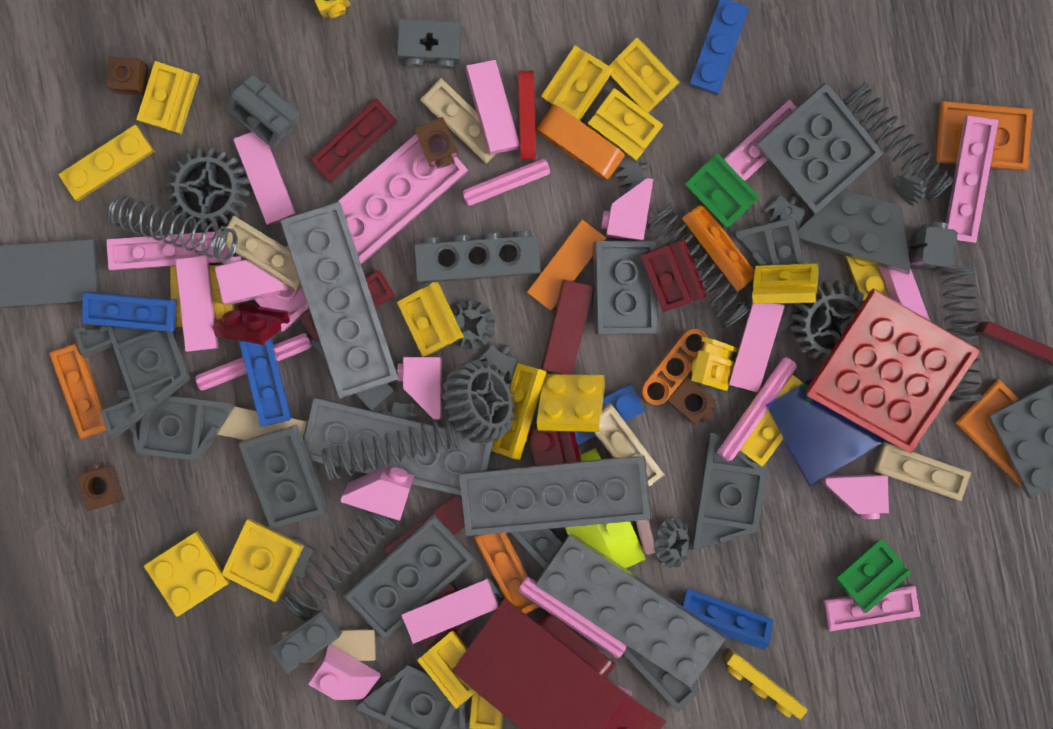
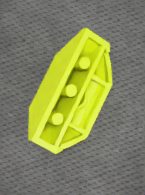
(612, 539)

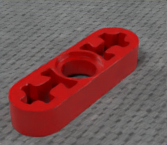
(527, 115)

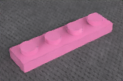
(971, 176)
(151, 253)

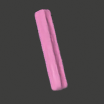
(506, 182)

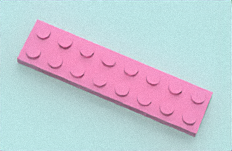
(382, 207)

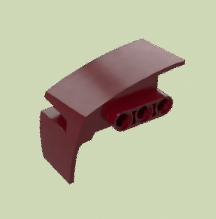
(547, 676)

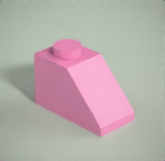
(629, 214)
(245, 281)
(423, 382)
(380, 491)
(861, 493)
(341, 675)

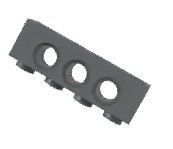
(430, 270)

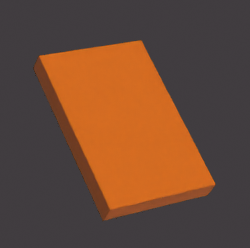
(1011, 140)
(979, 430)

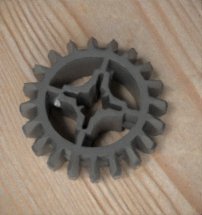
(208, 175)
(809, 329)
(479, 401)

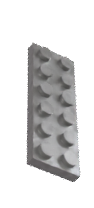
(339, 299)
(339, 424)
(555, 496)
(631, 610)

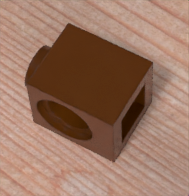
(127, 76)
(433, 130)
(678, 398)
(93, 498)

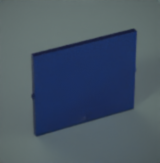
(818, 435)

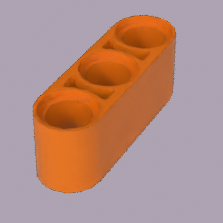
(580, 142)
(660, 372)

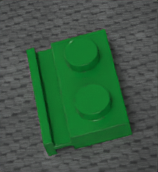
(722, 190)
(872, 575)

